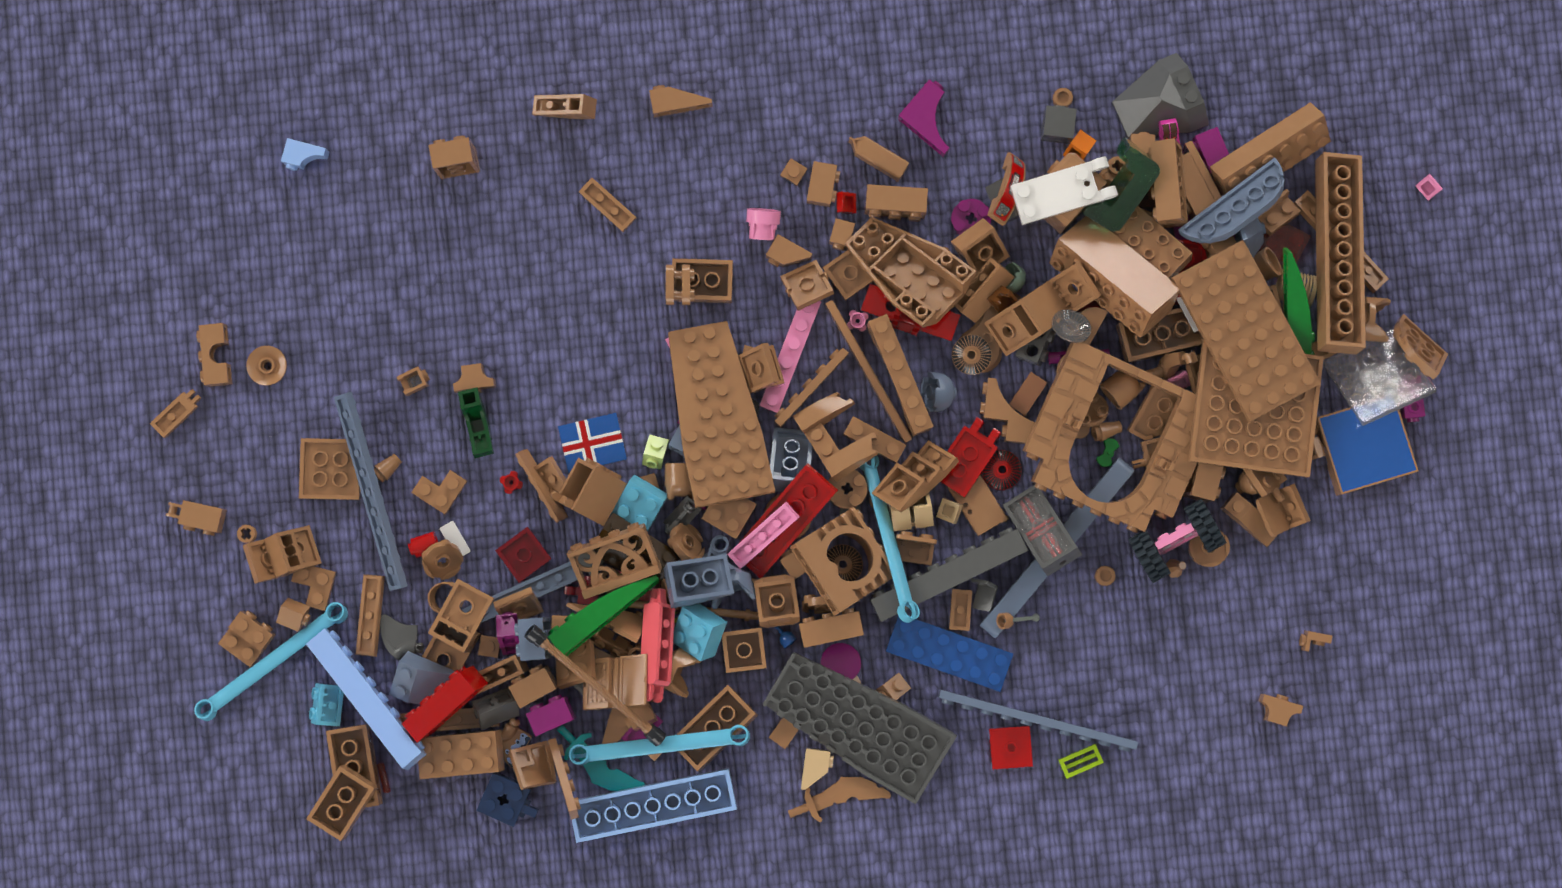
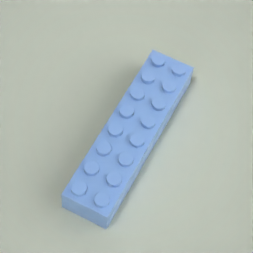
(654, 805)

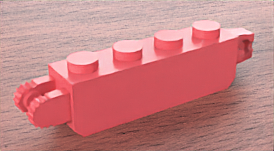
(658, 643)

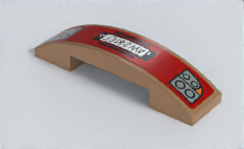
(1004, 203)

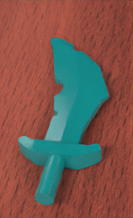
(597, 770)

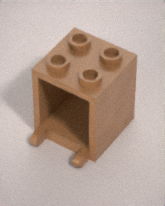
(591, 490)

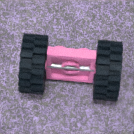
(1150, 552)

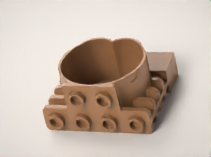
(812, 555)

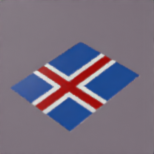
(593, 439)

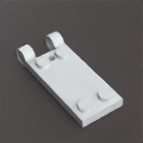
(1060, 191)

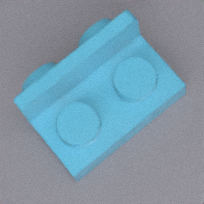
(326, 705)

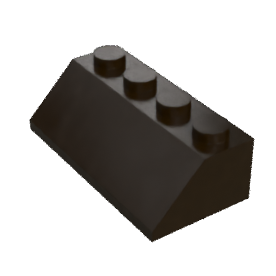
(615, 558)

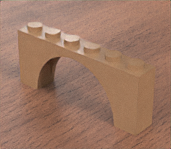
(900, 373)

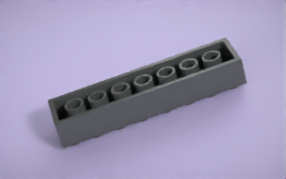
(953, 572)

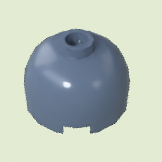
(938, 392)

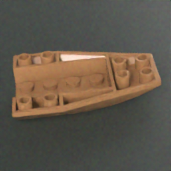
(911, 271)

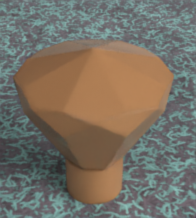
(1176, 567)

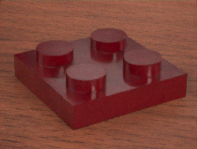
(523, 554)

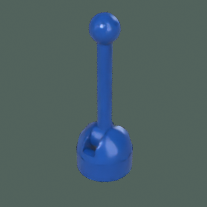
(786, 638)

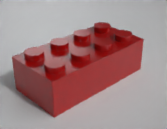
(444, 702)

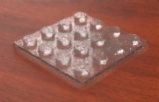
(1378, 379)

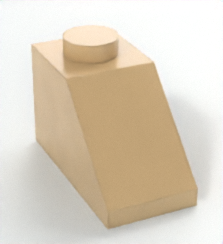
(815, 766)

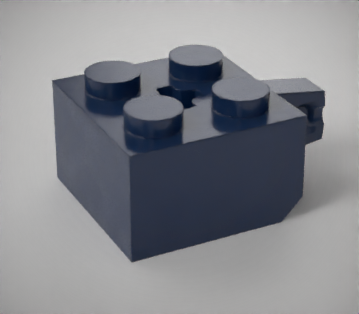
(509, 812)

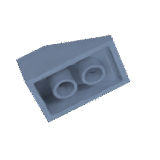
(788, 456)
(698, 580)
(417, 678)

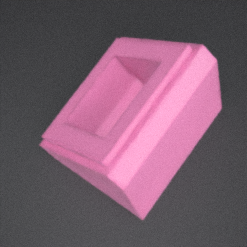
(1428, 187)
(1180, 379)

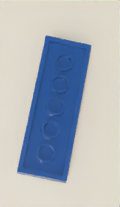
(950, 653)

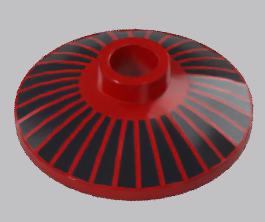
(1005, 480)

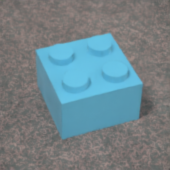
(640, 502)
(698, 631)

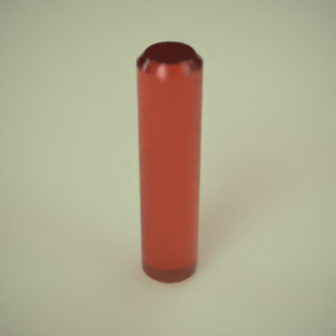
(383, 776)

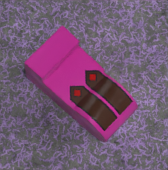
(1169, 129)

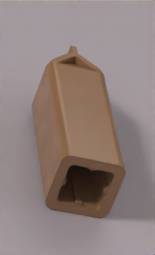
(879, 157)

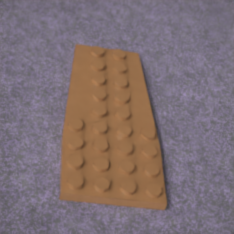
(717, 418)

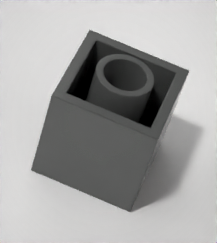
(1058, 124)

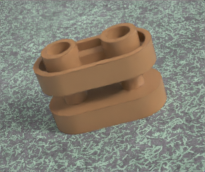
(687, 275)

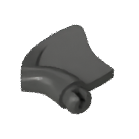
(399, 637)

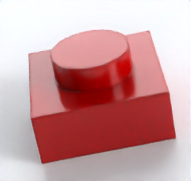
(846, 202)

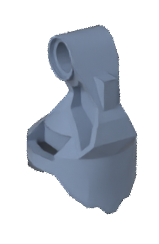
(740, 579)

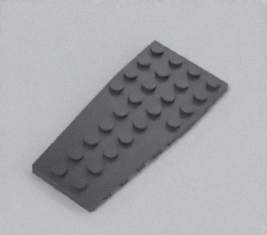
(861, 726)

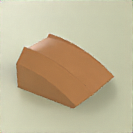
(776, 601)

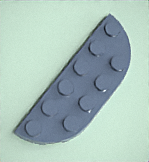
(1237, 206)

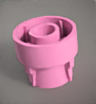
(762, 223)

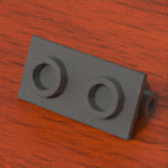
(683, 513)

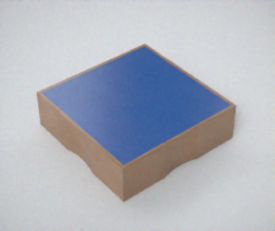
(1366, 453)

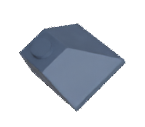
(1252, 236)

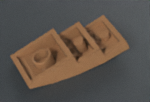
(915, 477)

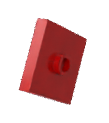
(1010, 747)

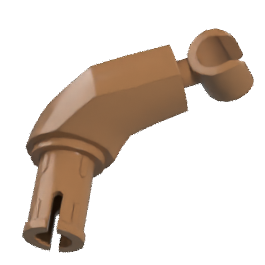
(1170, 363)

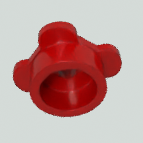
(509, 488)

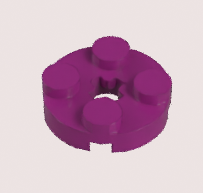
(964, 209)

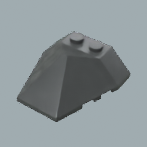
(1162, 94)

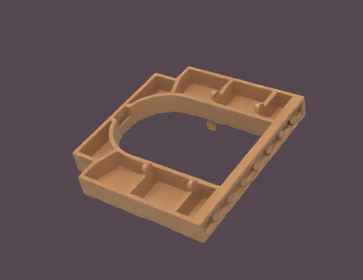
(1060, 423)

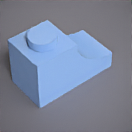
(299, 154)

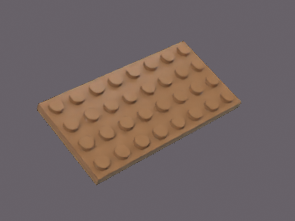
(1246, 331)

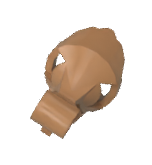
(1372, 330)
(679, 660)

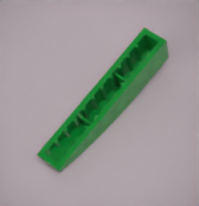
(1296, 303)
(595, 616)

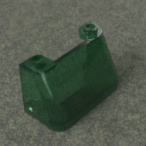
(1131, 184)

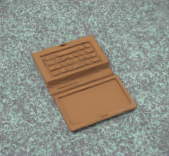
(622, 677)

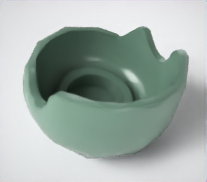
(1019, 277)

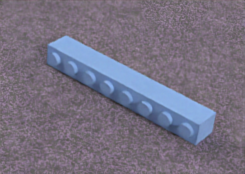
(365, 698)

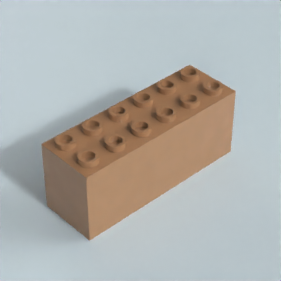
(1127, 282)

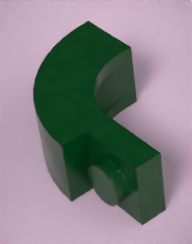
(476, 422)

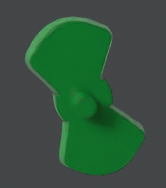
(1105, 459)

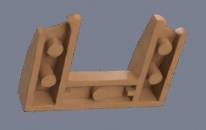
(837, 462)

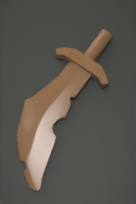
(839, 793)

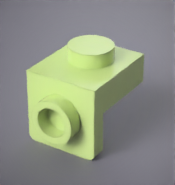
(655, 452)

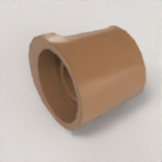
(1268, 263)

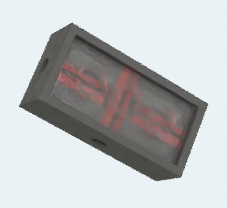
(1042, 530)

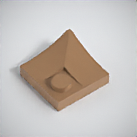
(533, 765)

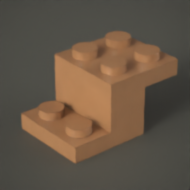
(282, 554)

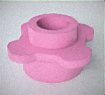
(852, 324)

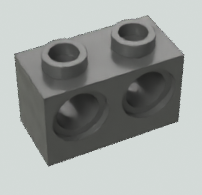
(1042, 346)

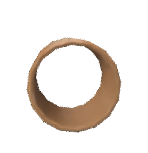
(431, 596)

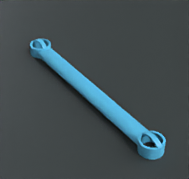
(890, 545)
(270, 662)
(669, 744)

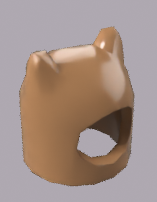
(1121, 389)
(677, 481)

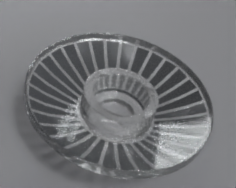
(1071, 326)

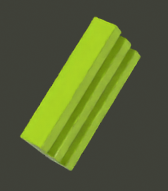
(1096, 754)

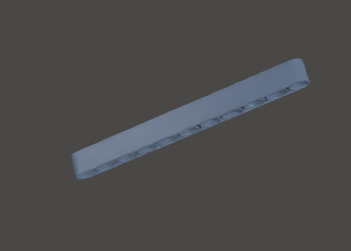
(1076, 526)

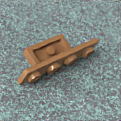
(546, 479)

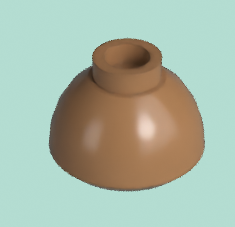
(1245, 485)

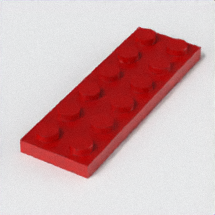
(807, 497)

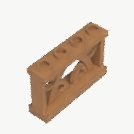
(600, 584)

